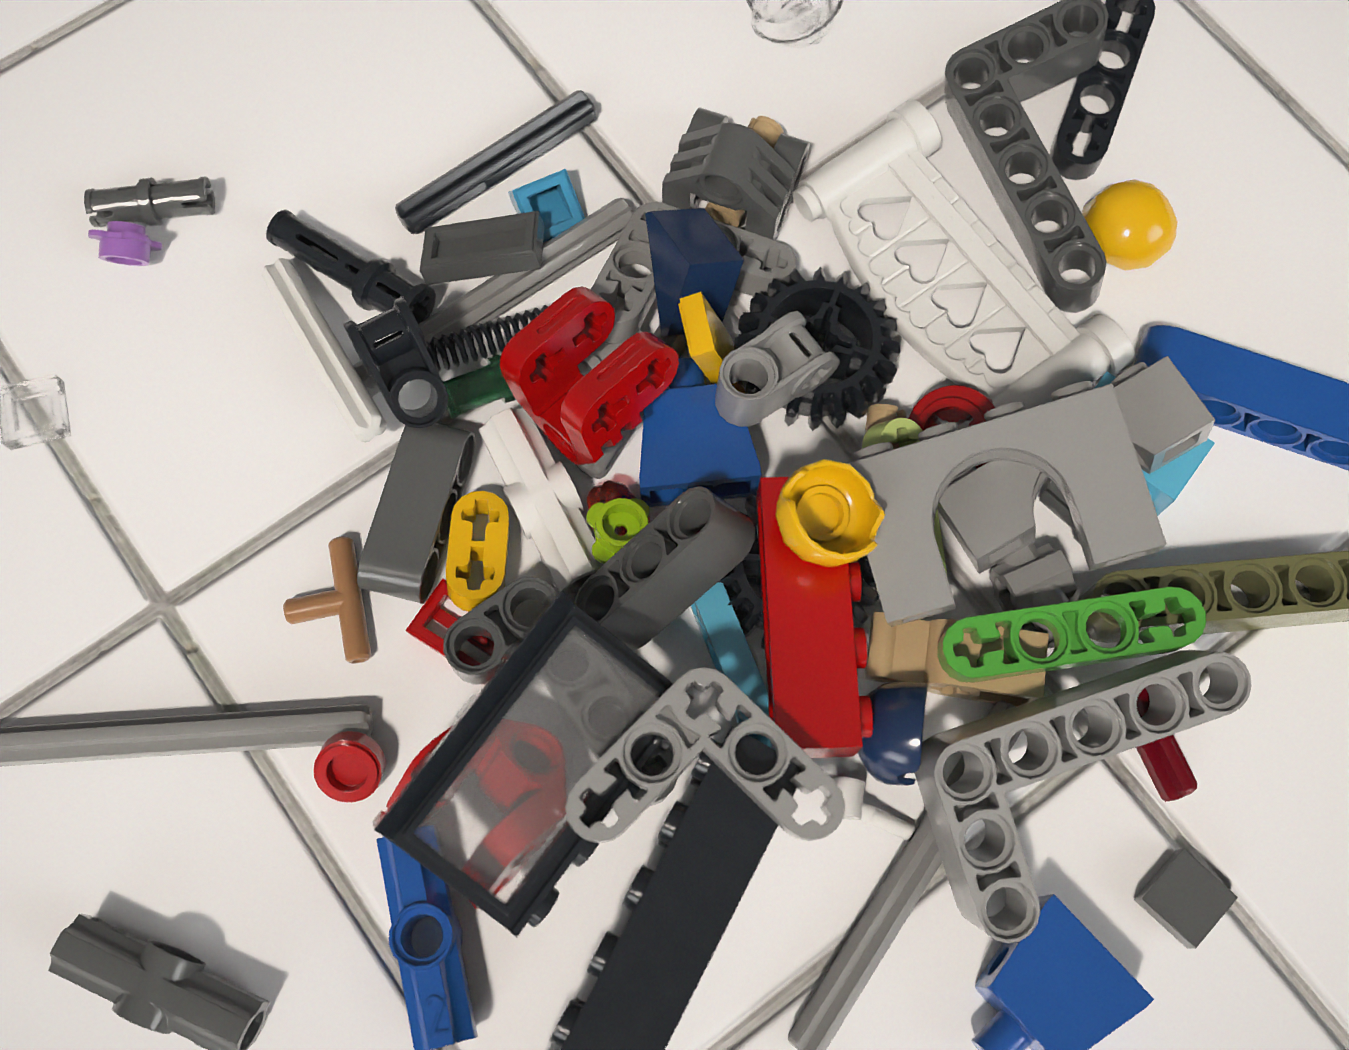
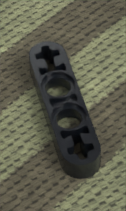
(1105, 83)

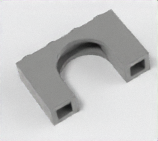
(1072, 440)

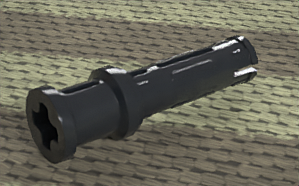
(369, 281)

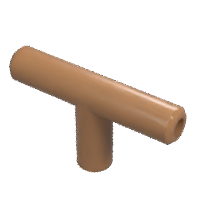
(343, 601)

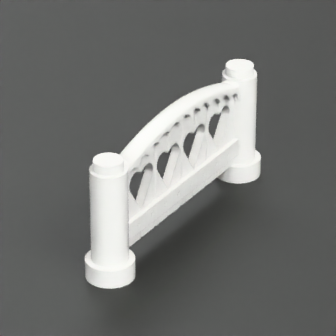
(894, 168)

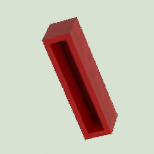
(810, 642)

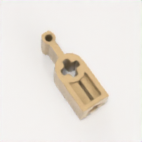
(910, 655)

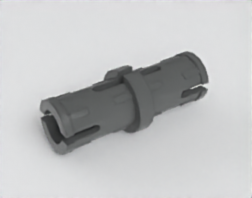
(150, 201)

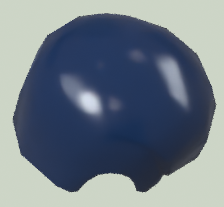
(896, 732)

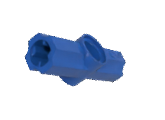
(436, 985)

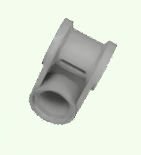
(780, 362)

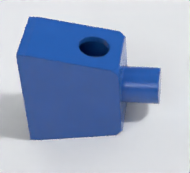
(693, 445)
(1056, 988)

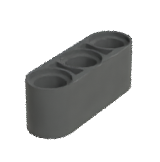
(416, 512)
(667, 566)

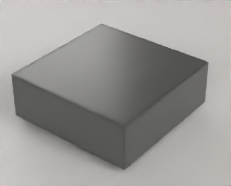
(1186, 898)

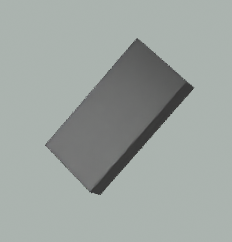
(482, 248)

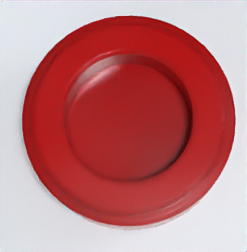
(349, 766)

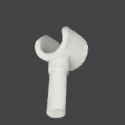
(855, 809)

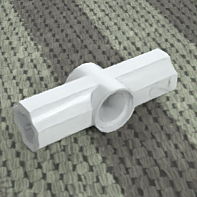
(541, 498)

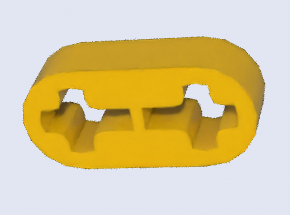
(464, 550)

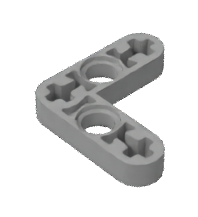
(640, 292)
(691, 738)

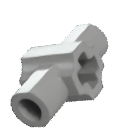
(1033, 580)

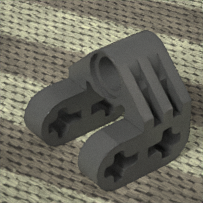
(735, 170)

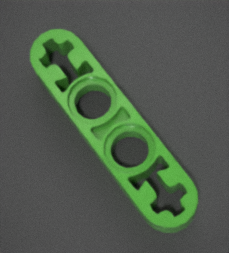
(1071, 640)

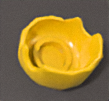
(1132, 223)
(828, 513)

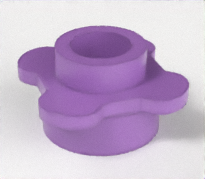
(124, 244)

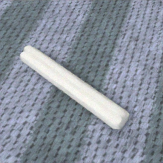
(324, 351)

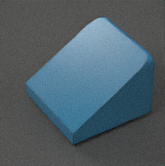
(553, 199)

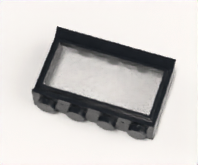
(496, 787)

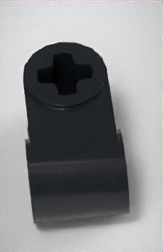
(399, 360)

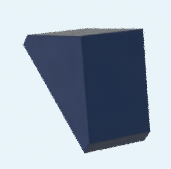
(690, 258)

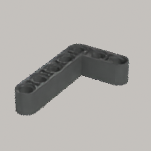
(1020, 150)

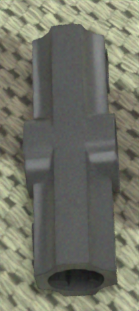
(157, 985)

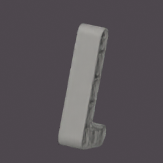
(1050, 751)

